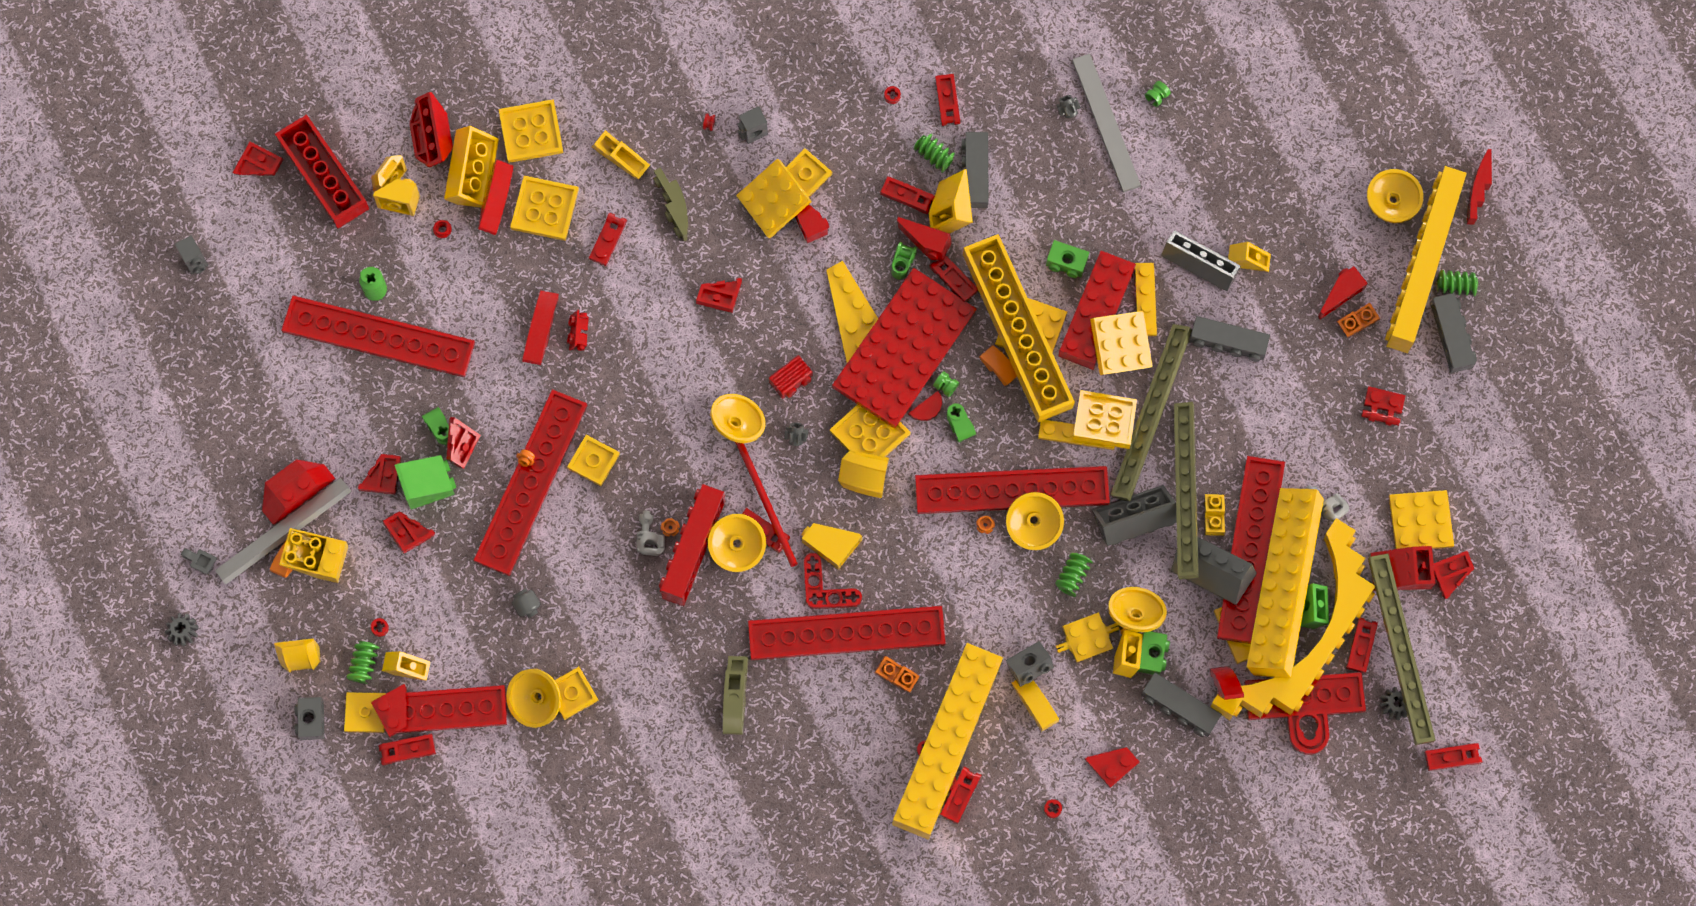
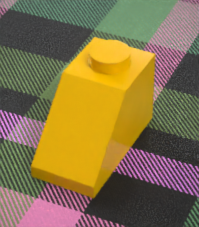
(1249, 256)
(1128, 654)
(405, 665)

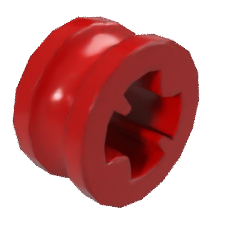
(887, 97)
(709, 122)
(384, 630)
(1051, 814)

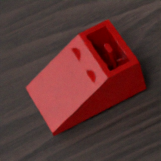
(1411, 567)

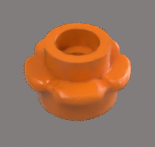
(525, 458)
(670, 522)
(980, 524)

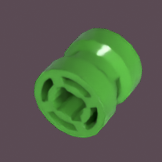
(1158, 92)
(946, 384)

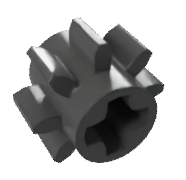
(1068, 106)
(796, 434)

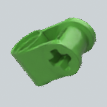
(904, 258)
(437, 423)
(960, 425)

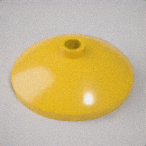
(1397, 185)
(737, 418)
(739, 528)
(1039, 534)
(1137, 609)
(524, 700)

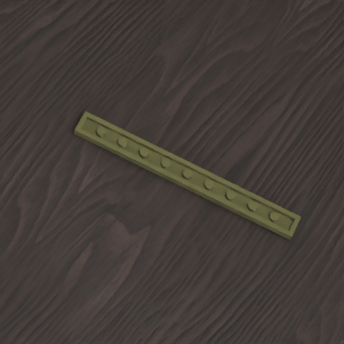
(1151, 412)
(1186, 491)
(1401, 649)

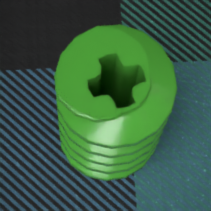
(934, 152)
(1457, 282)
(373, 283)
(1072, 573)
(362, 661)

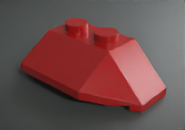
(430, 130)
(293, 487)

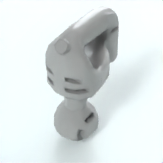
(1331, 503)
(651, 538)

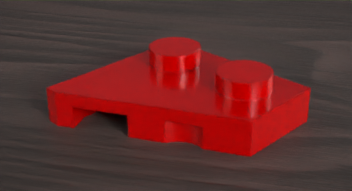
(382, 476)

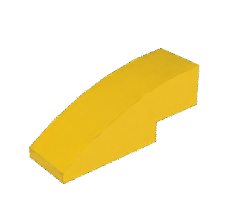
(620, 155)
(1036, 704)

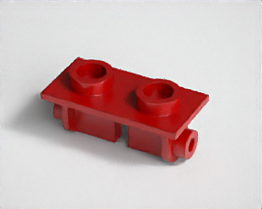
(575, 337)

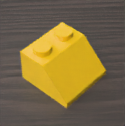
(398, 196)

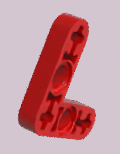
(818, 589)

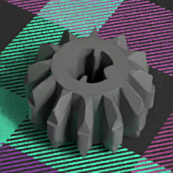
(175, 635)
(1389, 699)

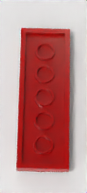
(456, 709)

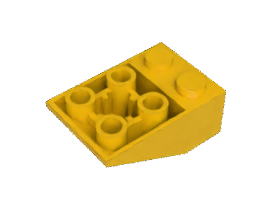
(951, 204)
(314, 555)

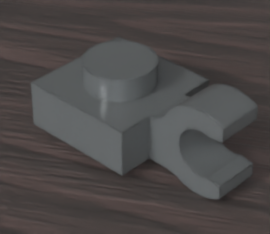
(201, 561)

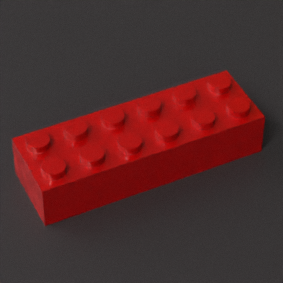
(322, 171)
(1100, 299)
(692, 545)

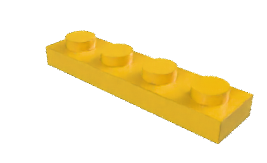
(1146, 295)
(1063, 433)

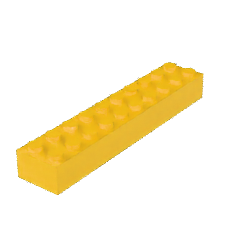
(1424, 259)
(1018, 328)
(1285, 583)
(947, 741)

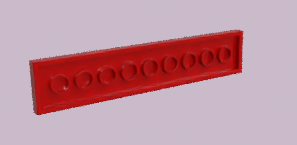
(378, 336)
(530, 484)
(1001, 488)
(1251, 542)
(846, 633)

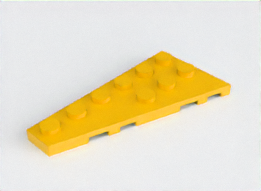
(852, 309)

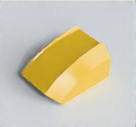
(390, 170)
(863, 473)
(298, 654)

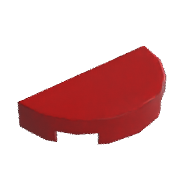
(927, 409)

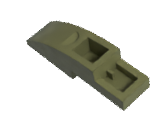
(675, 210)
(734, 695)

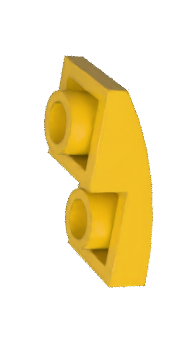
(1214, 515)

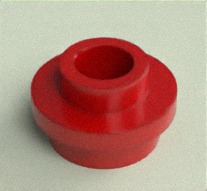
(442, 223)

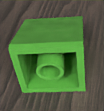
(425, 480)

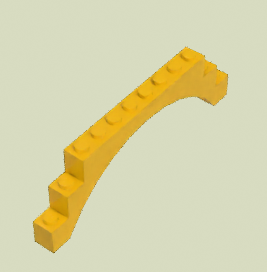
(1350, 596)

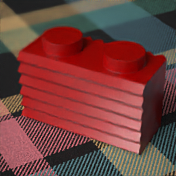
(791, 377)

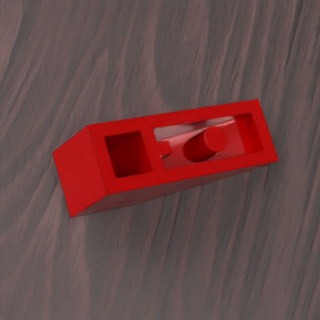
(812, 224)
(929, 240)
(1346, 287)

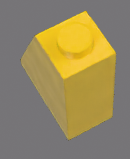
(831, 543)

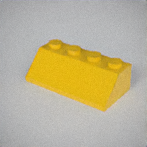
(470, 166)

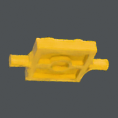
(1087, 637)

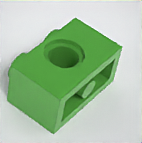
(1077, 256)
(1315, 607)
(1157, 642)

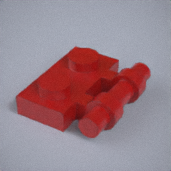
(1385, 401)

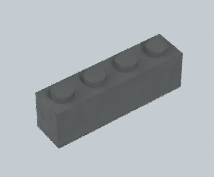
(976, 164)
(1200, 260)
(1453, 333)
(1229, 338)
(1180, 704)

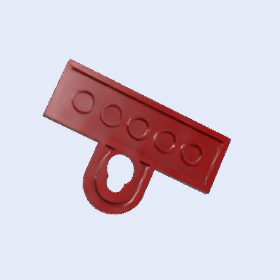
(1329, 696)

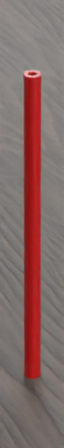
(766, 503)

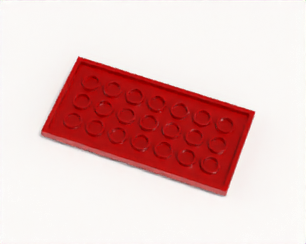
(904, 348)

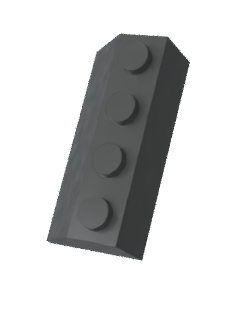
(1132, 518)
(1220, 572)

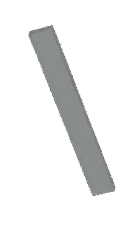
(1106, 123)
(279, 533)

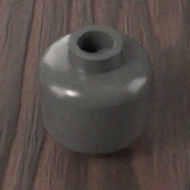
(526, 603)

